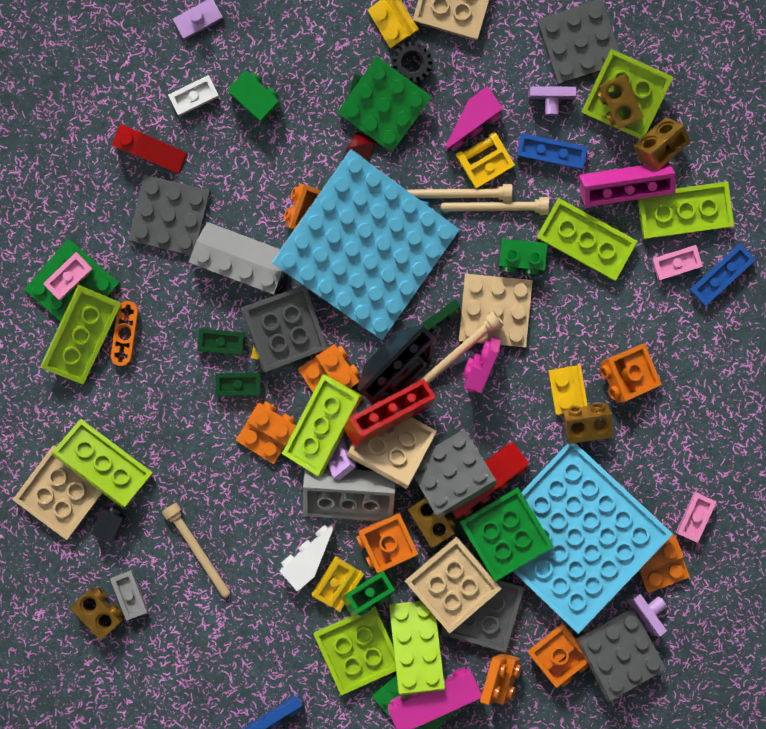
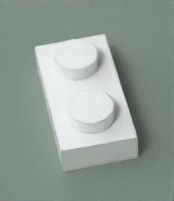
(193, 95)

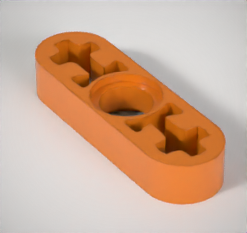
(116, 338)

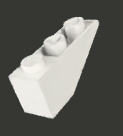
(304, 565)

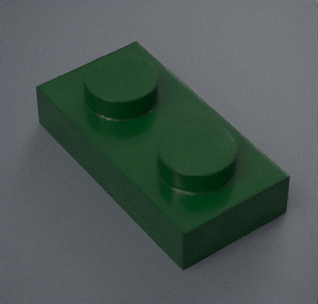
(447, 312)
(221, 341)
(237, 384)

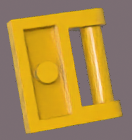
(489, 166)

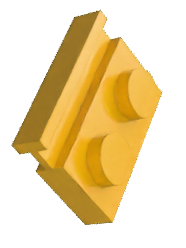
(393, 21)
(567, 388)
(335, 582)

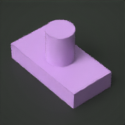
(198, 18)
(552, 96)
(340, 463)
(648, 613)

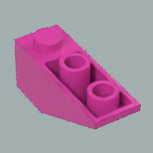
(477, 112)

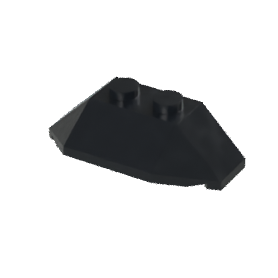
(397, 363)

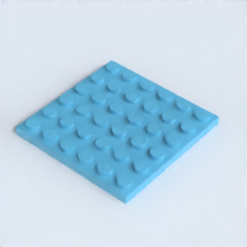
(365, 245)
(596, 535)

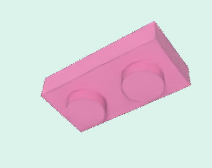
(677, 262)
(68, 276)
(696, 517)

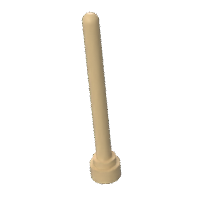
(502, 193)
(539, 206)
(491, 323)
(173, 514)

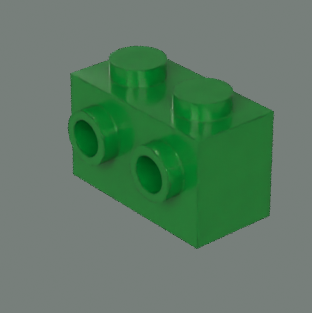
(254, 96)
(523, 256)
(366, 594)

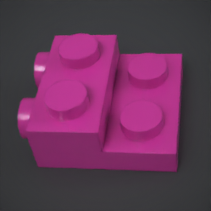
(479, 367)

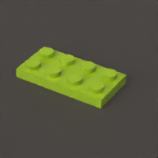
(687, 211)
(586, 239)
(80, 334)
(322, 425)
(102, 463)
(416, 648)

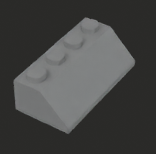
(237, 258)
(355, 496)

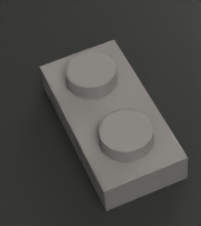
(129, 595)

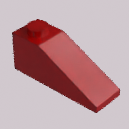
(148, 148)

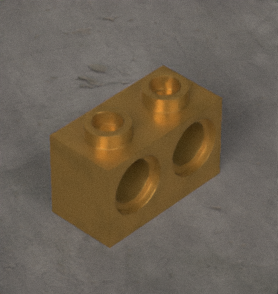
(626, 99)
(662, 143)
(588, 428)
(426, 523)
(93, 616)

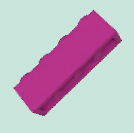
(626, 184)
(424, 707)

